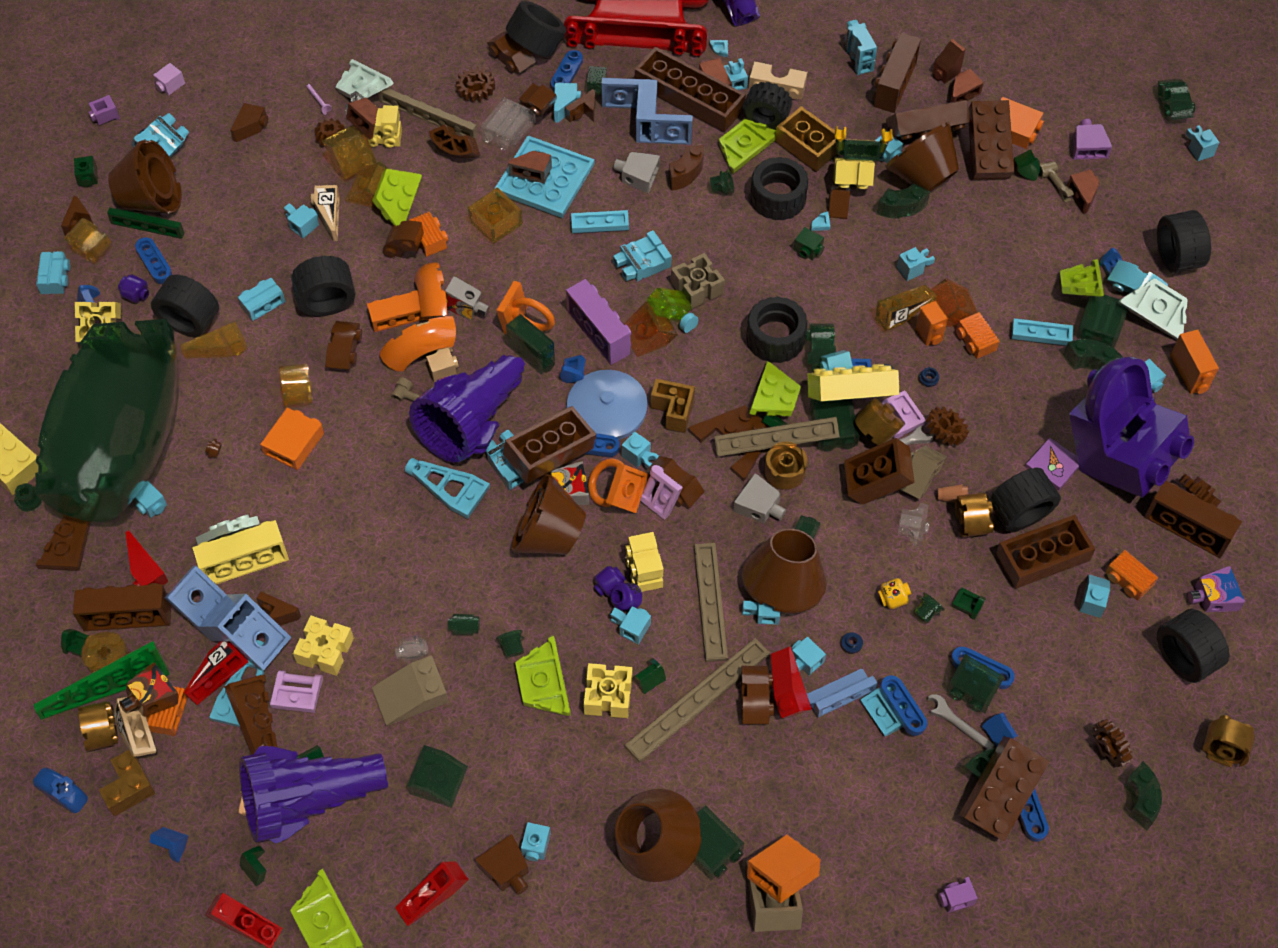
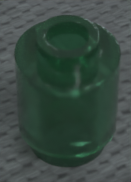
(464, 624)

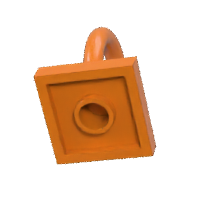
(516, 303)
(625, 488)

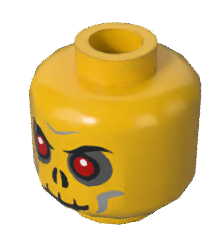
(894, 593)

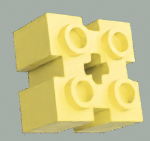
(387, 127)
(853, 172)
(89, 313)
(644, 562)
(333, 642)
(615, 701)

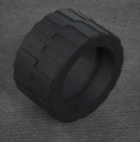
(535, 29)
(779, 205)
(1183, 241)
(323, 286)
(185, 305)
(776, 310)
(1024, 499)
(1193, 645)

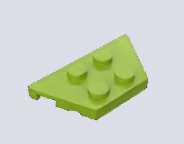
(745, 142)
(396, 194)
(1082, 280)
(775, 393)
(542, 679)
(323, 917)

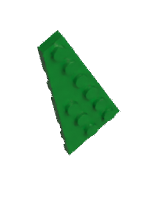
(102, 682)

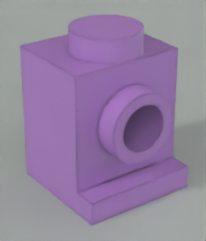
(103, 110)
(958, 896)

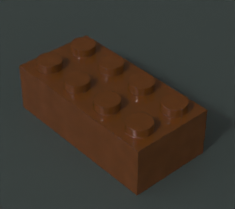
(896, 72)
(921, 121)
(991, 140)
(549, 444)
(1193, 519)
(1045, 551)
(122, 607)
(1004, 788)

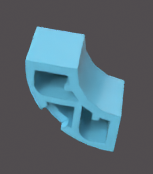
(1129, 277)

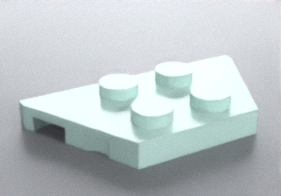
(363, 80)
(1158, 306)
(227, 528)

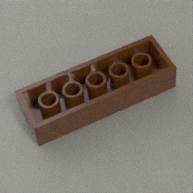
(692, 89)

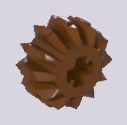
(327, 129)

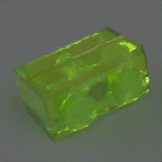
(669, 303)

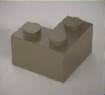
(926, 466)

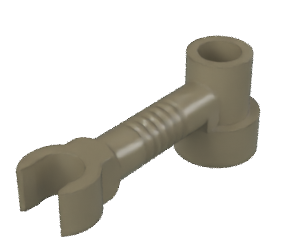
(1049, 170)
(403, 390)

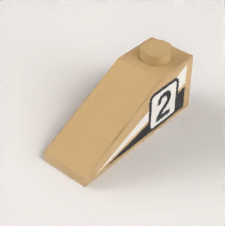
(326, 201)
(134, 730)

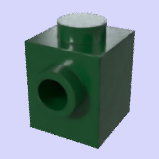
(85, 171)
(809, 244)

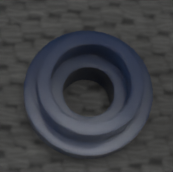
(929, 372)
(852, 648)

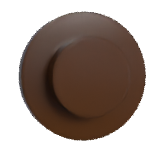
(213, 448)

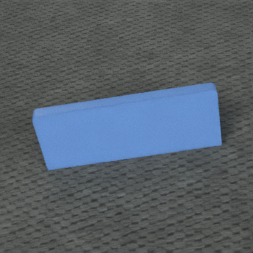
(841, 692)

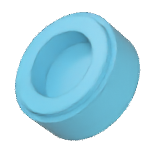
(688, 322)

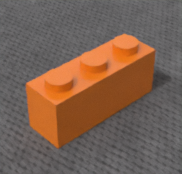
(395, 311)

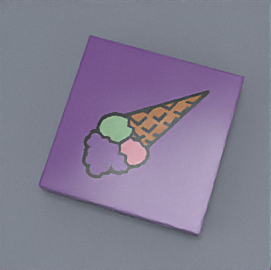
(1056, 462)

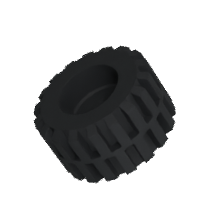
(767, 104)

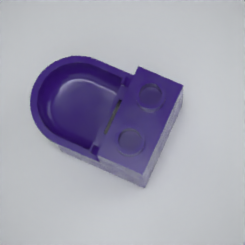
(1123, 432)

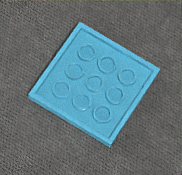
(562, 184)

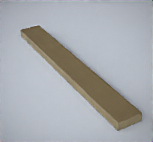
(695, 701)

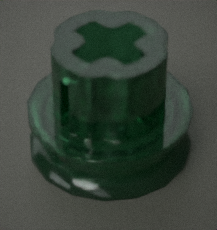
(723, 187)
(27, 502)
(928, 608)
(511, 643)

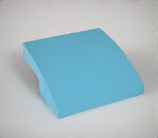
(882, 712)

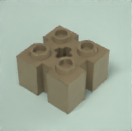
(698, 280)

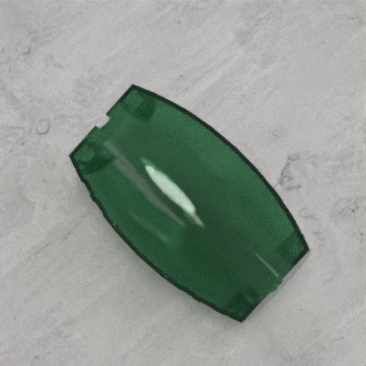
(108, 420)

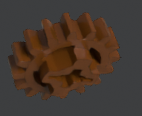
(475, 84)
(947, 426)
(1200, 489)
(1112, 743)

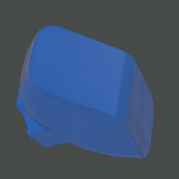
(60, 789)

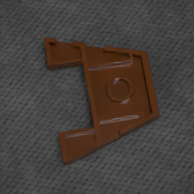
(732, 422)

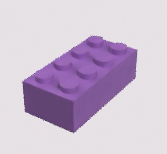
(598, 321)

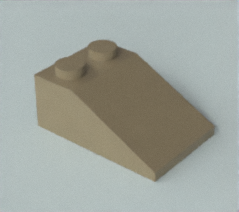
(410, 691)
(770, 914)

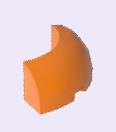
(431, 296)
(418, 341)

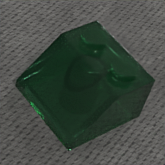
(975, 684)
(437, 777)

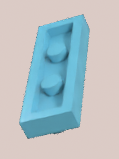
(600, 221)
(1042, 331)

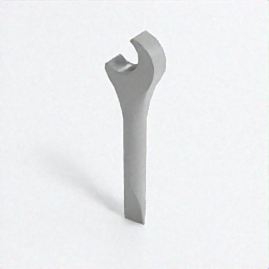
(917, 437)
(945, 712)

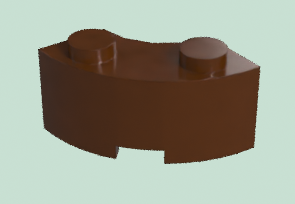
(510, 53)
(538, 99)
(450, 142)
(687, 167)
(403, 238)
(343, 345)
(691, 487)
(755, 694)

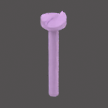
(325, 107)

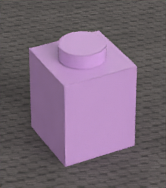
(168, 79)

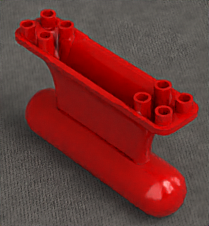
(639, 26)

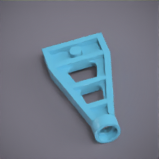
(467, 498)
(222, 709)

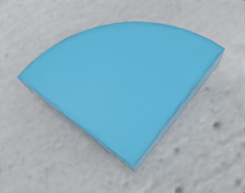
(719, 47)
(821, 222)

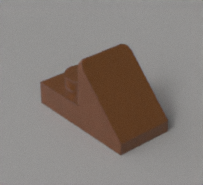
(581, 106)
(839, 202)
(74, 213)
(279, 610)

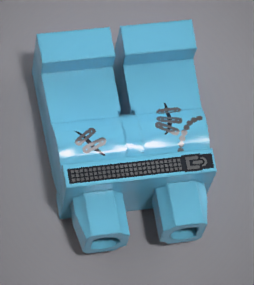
(860, 46)
(164, 134)
(643, 257)
(500, 463)

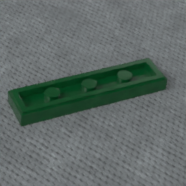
(146, 223)

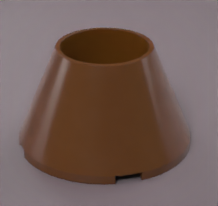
(927, 160)
(146, 180)
(550, 521)
(786, 572)
(678, 838)

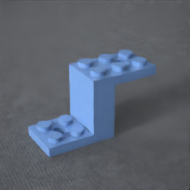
(649, 125)
(228, 617)

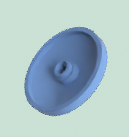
(610, 402)

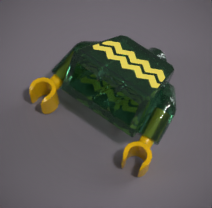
(861, 148)

